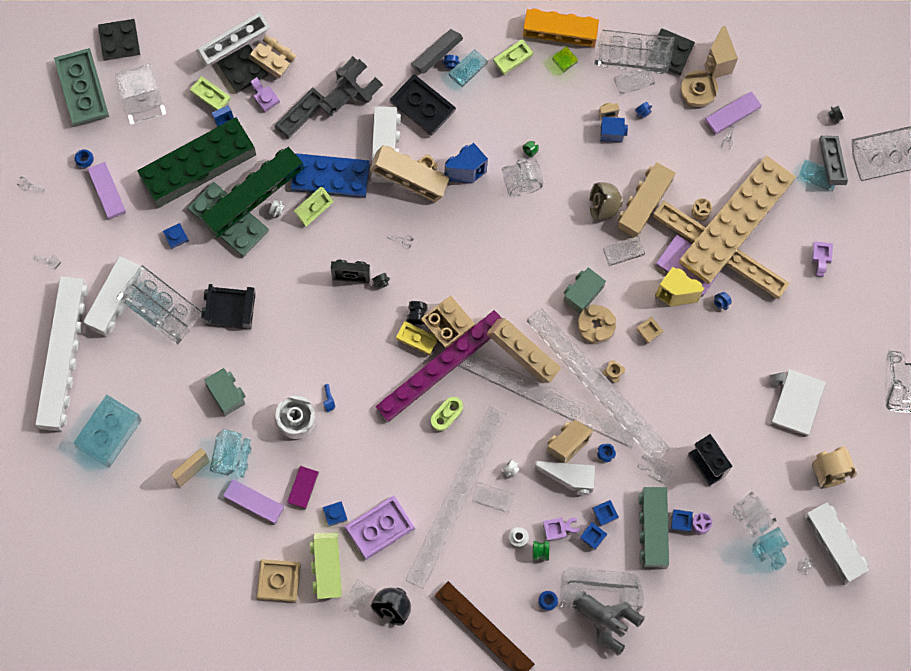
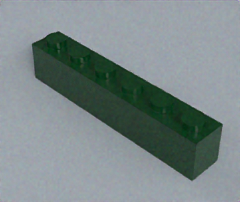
(251, 192)

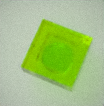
(565, 59)

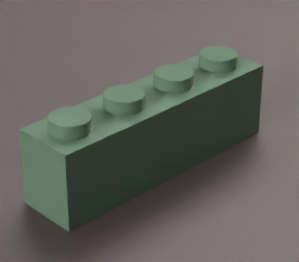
(654, 527)

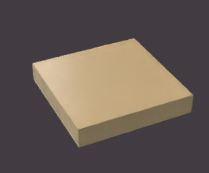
(190, 467)
(278, 580)

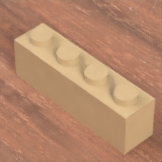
(409, 173)
(646, 200)
(523, 350)

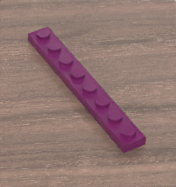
(437, 368)

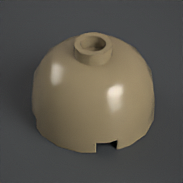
(605, 200)

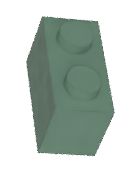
(584, 290)
(224, 391)

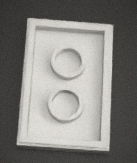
(798, 402)

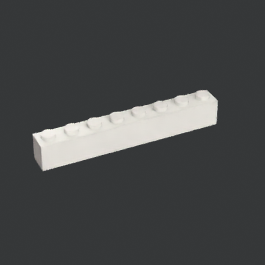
(61, 354)

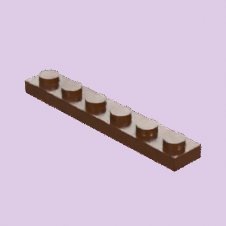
(483, 628)

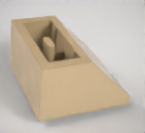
(448, 321)

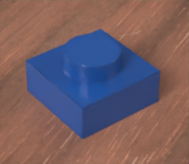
(222, 115)
(175, 236)
(335, 513)
(605, 513)
(681, 520)
(593, 536)

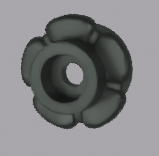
(835, 114)
(381, 281)

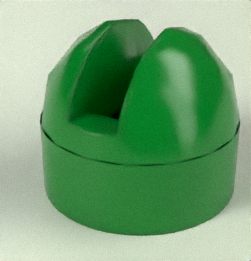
(530, 148)

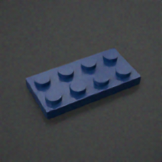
(334, 174)

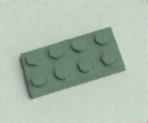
(81, 87)
(243, 234)

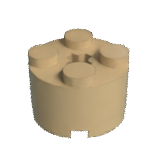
(834, 467)

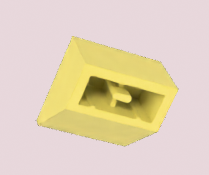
(679, 289)

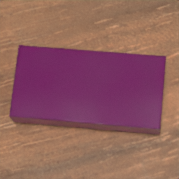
(303, 487)

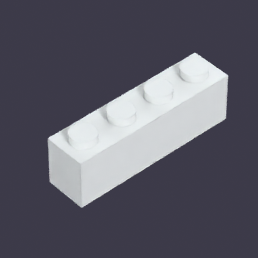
(232, 39)
(385, 134)
(107, 306)
(836, 543)

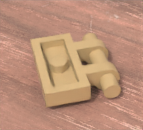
(269, 60)

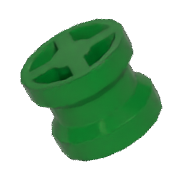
(540, 551)

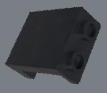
(229, 307)
(710, 460)

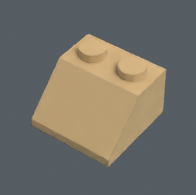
(722, 55)
(569, 442)

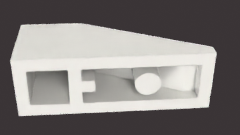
(572, 476)

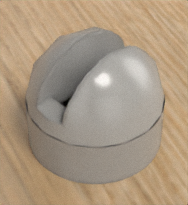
(778, 378)

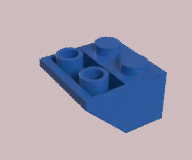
(467, 165)

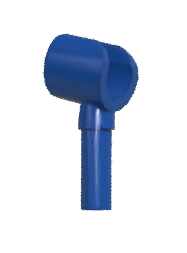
(328, 404)

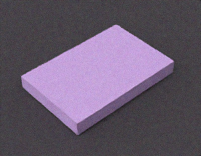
(672, 256)
(379, 527)

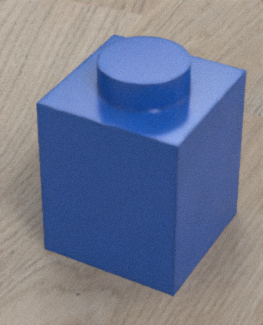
(613, 129)

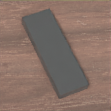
(437, 51)
(299, 113)
(833, 160)

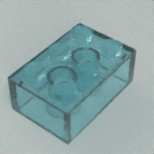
(107, 431)

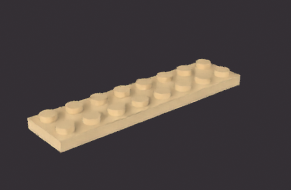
(737, 220)

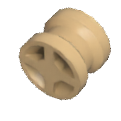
(703, 205)

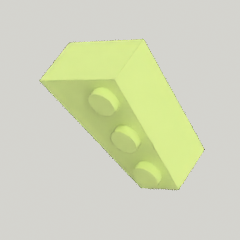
(326, 565)

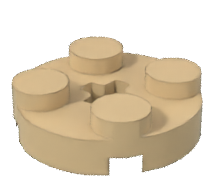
(696, 98)
(606, 319)

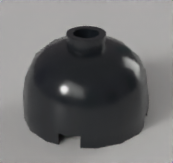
(393, 604)

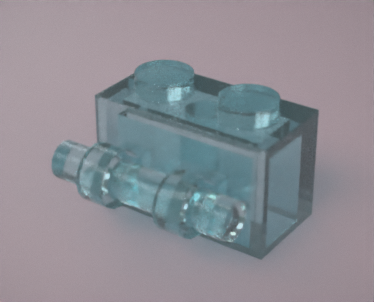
(226, 453)
(771, 546)

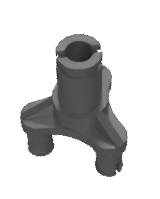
(348, 88)
(607, 620)

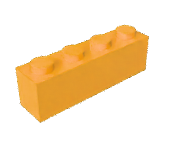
(560, 27)

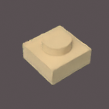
(608, 110)
(649, 330)

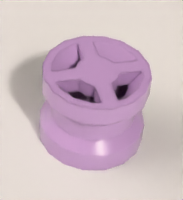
(704, 521)

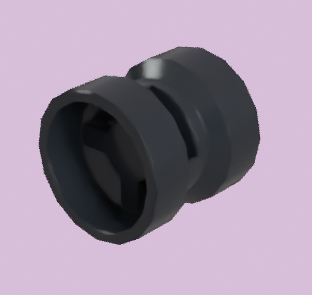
(416, 312)

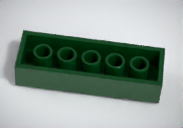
(197, 162)

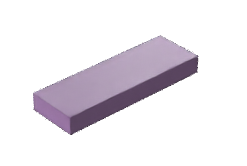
(733, 113)
(106, 190)
(253, 501)

